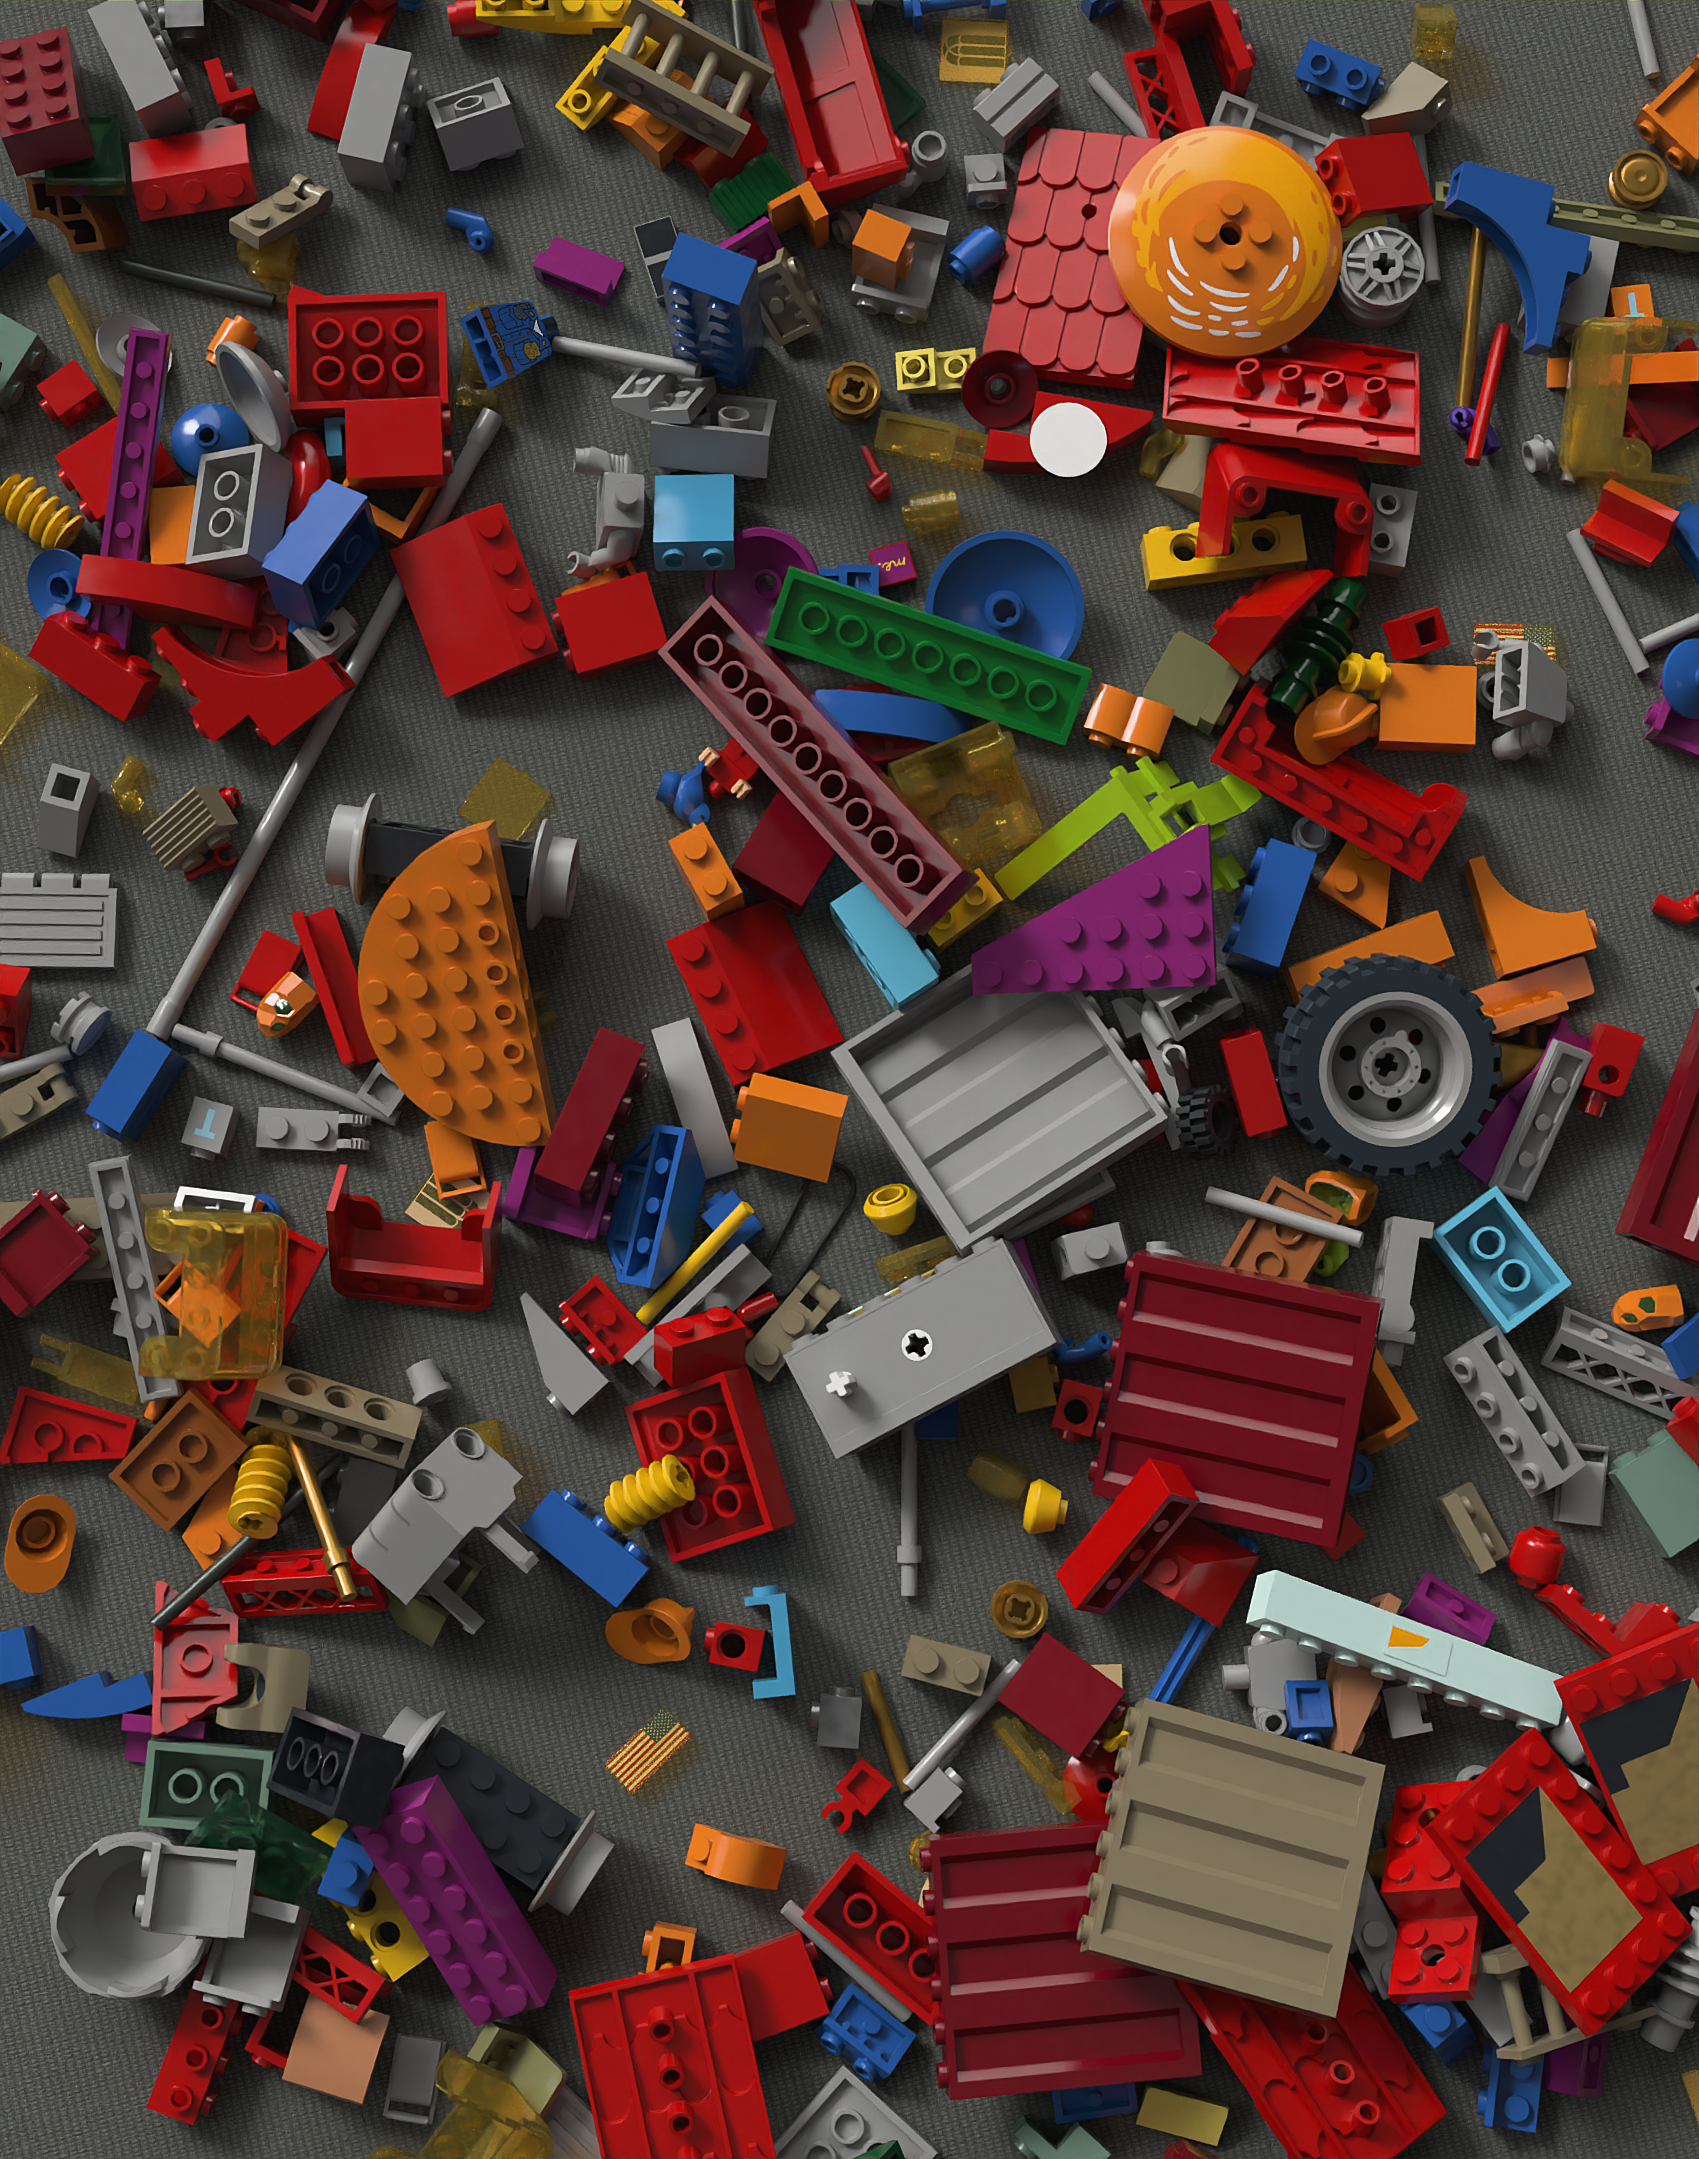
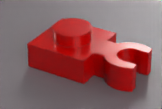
(860, 1790)

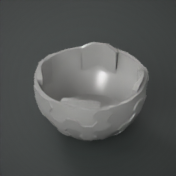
(98, 1931)

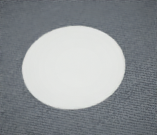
(1068, 439)

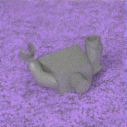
(617, 510)
(1527, 693)
(1180, 1011)
(1264, 1675)

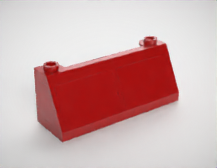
(831, 98)
(1341, 793)

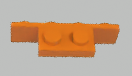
(1535, 995)

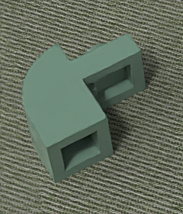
(1074, 2143)

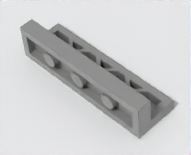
(727, 1285)
(1603, 1344)

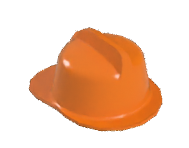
(1333, 725)
(40, 1543)
(653, 1632)

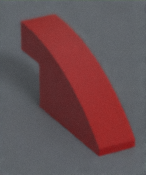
(1013, 454)
(167, 593)

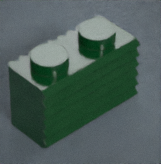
(747, 196)

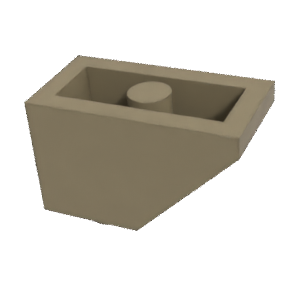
(1410, 104)

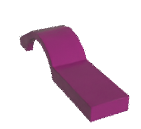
(1485, 1150)

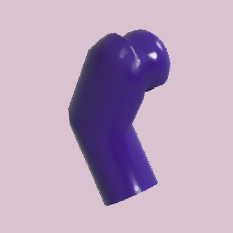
(1462, 421)

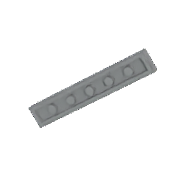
(132, 1266)

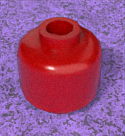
(1537, 1556)

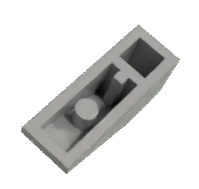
(564, 1366)

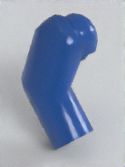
(1084, 1352)

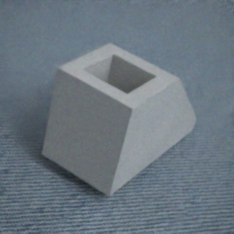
(66, 809)

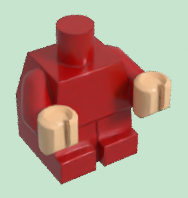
(732, 770)

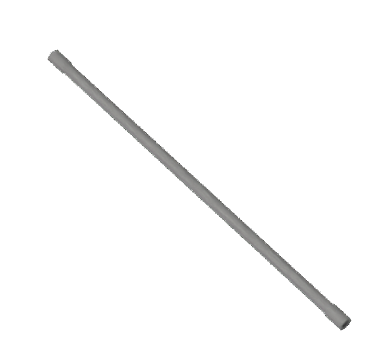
(173, 1004)

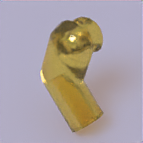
(124, 785)

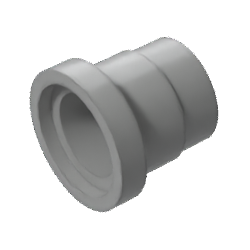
(427, 1383)

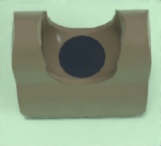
(279, 1681)

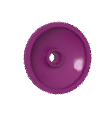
(758, 554)

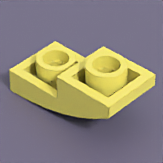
(932, 371)

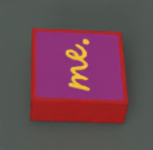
(894, 565)

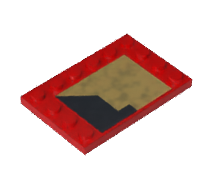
(1643, 1745)
(1559, 1881)

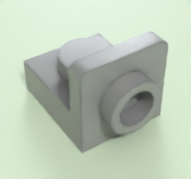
(985, 180)

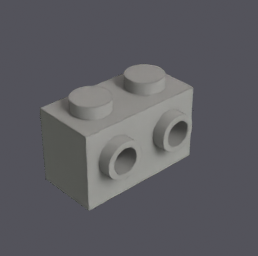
(1391, 528)

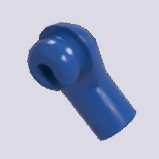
(475, 227)

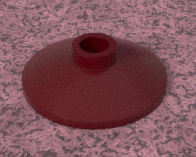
(1010, 402)

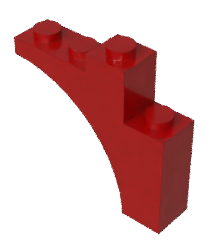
(232, 695)

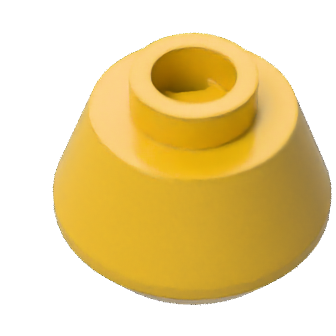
(892, 1208)
(1043, 1508)

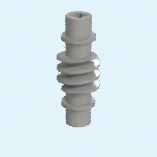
(1677, 1995)

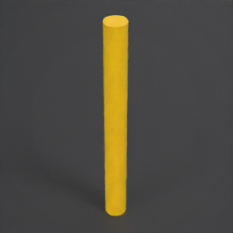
(695, 1262)

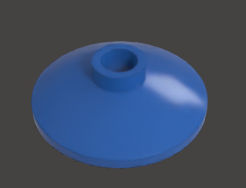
(186, 442)
(49, 583)
(1681, 679)

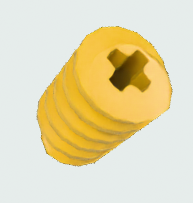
(38, 516)
(260, 1491)
(649, 1494)

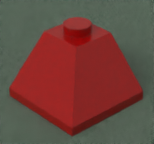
(1201, 1571)

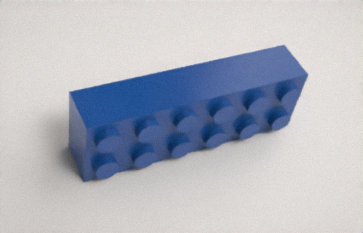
(713, 309)

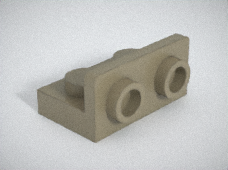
(786, 300)
(1472, 1527)

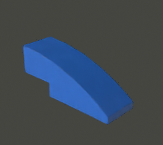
(95, 1697)

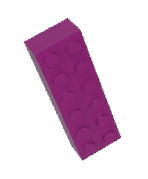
(458, 1904)

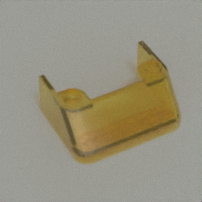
(1598, 395)

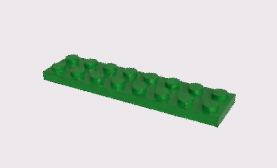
(927, 655)

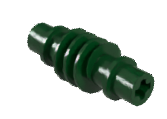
(1316, 649)

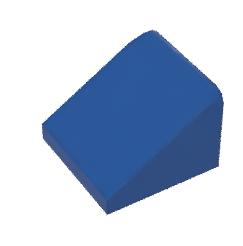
(940, 1424)

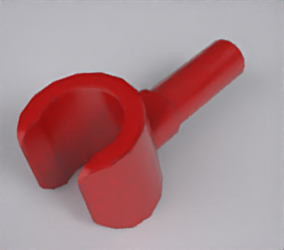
(879, 485)
(213, 863)

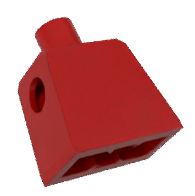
(1618, 1052)

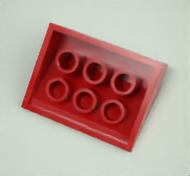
(366, 351)
(474, 601)
(754, 992)
(729, 1455)

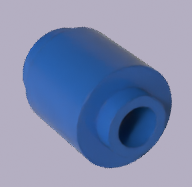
(976, 255)

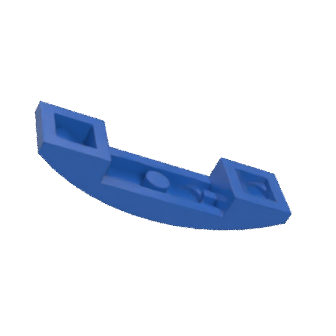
(894, 716)

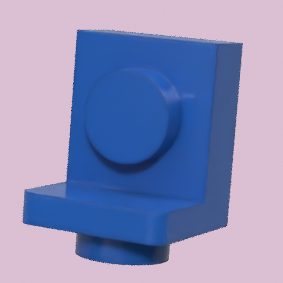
(1308, 1711)

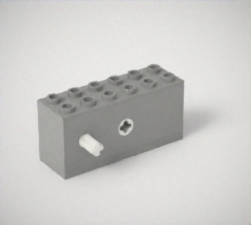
(866, 1369)

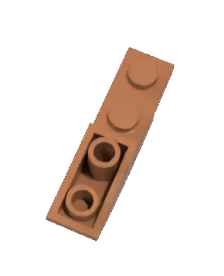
(1354, 1694)

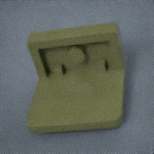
(1195, 683)
(523, 2060)

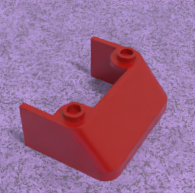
(1238, 484)
(412, 1260)

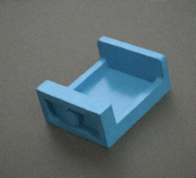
(694, 522)
(785, 1681)

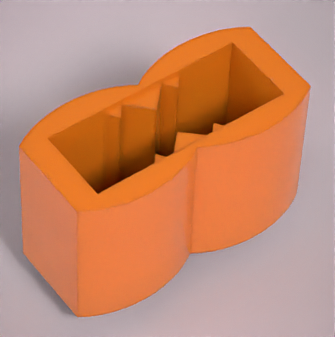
(1128, 722)

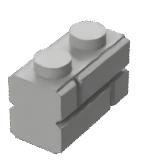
(1015, 104)

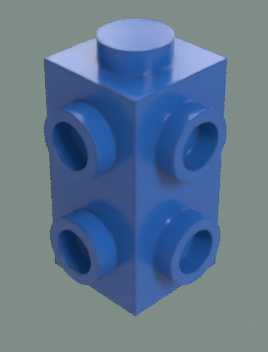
(1339, 74)

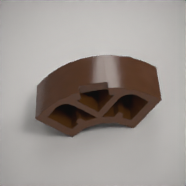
(85, 221)

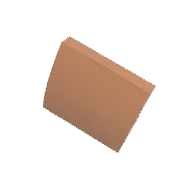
(334, 2052)

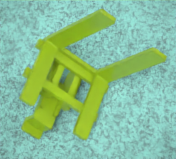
(1127, 795)

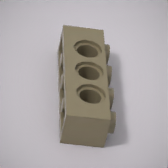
(336, 1415)

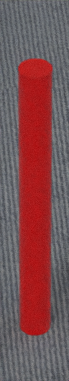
(1487, 394)

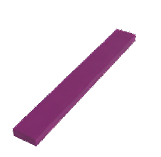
(133, 466)

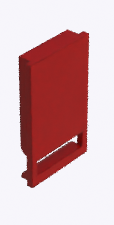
(267, 965)

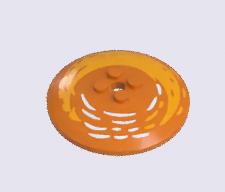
(1216, 294)

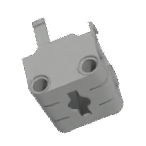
(435, 1513)

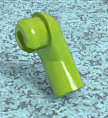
(1333, 1258)

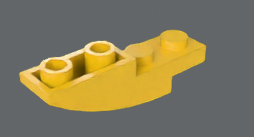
(553, 15)
(588, 102)

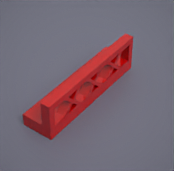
(1174, 87)
(335, 983)
(299, 1574)
(346, 1962)

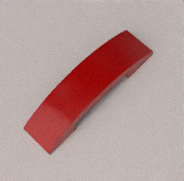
(342, 66)

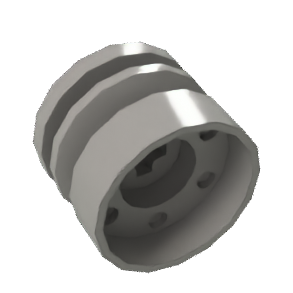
(1375, 298)

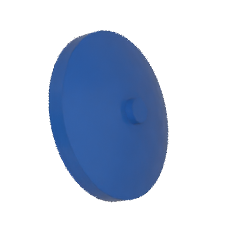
(1011, 589)

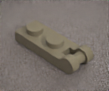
(281, 212)
(26, 1104)
(789, 1324)

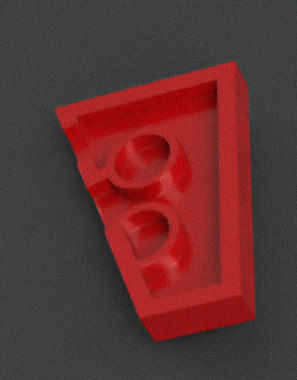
(265, 646)
(63, 1430)

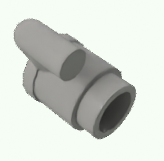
(928, 162)

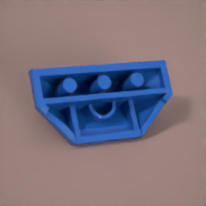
(656, 1207)

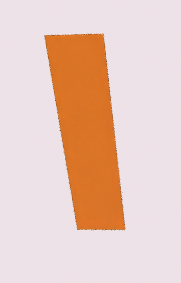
(1655, 369)

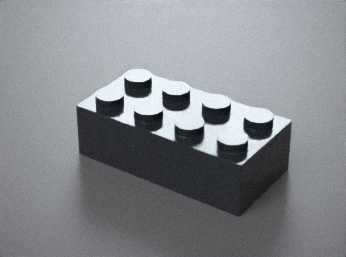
(336, 1768)

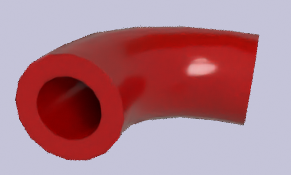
(309, 470)

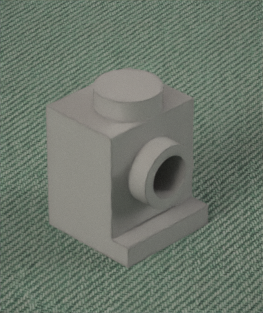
(337, 644)
(1402, 1710)
(936, 1797)

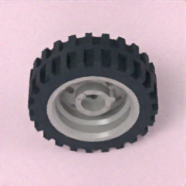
(1431, 1114)

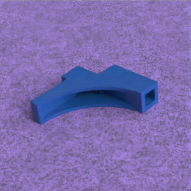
(1542, 256)

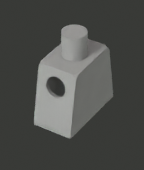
(1090, 1251)

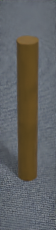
(886, 1727)

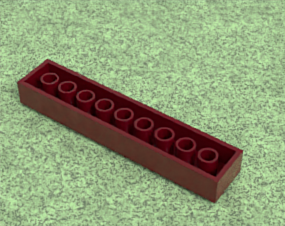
(818, 766)

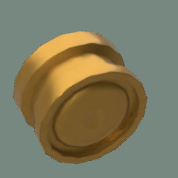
(1637, 180)
(853, 393)
(1018, 1609)

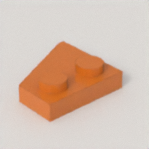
(1358, 884)
(209, 1531)

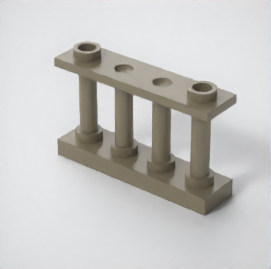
(671, 101)
(1506, 1965)

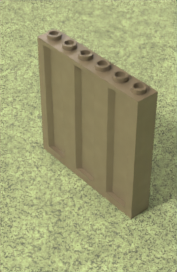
(1232, 1859)

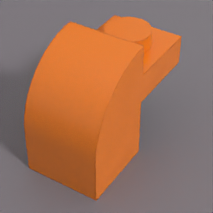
(736, 1857)

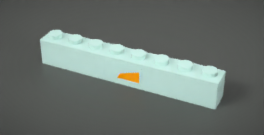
(1404, 1651)

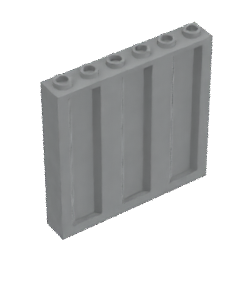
(999, 1100)

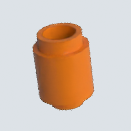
(237, 331)

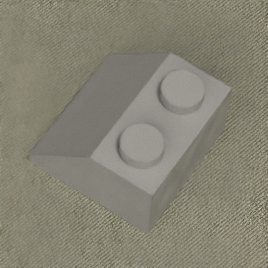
(475, 125)

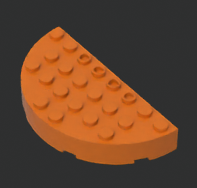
(453, 994)

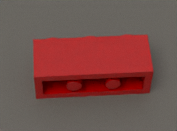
(95, 665)

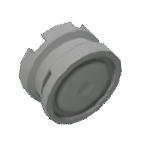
(81, 1023)

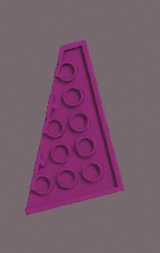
(1126, 932)

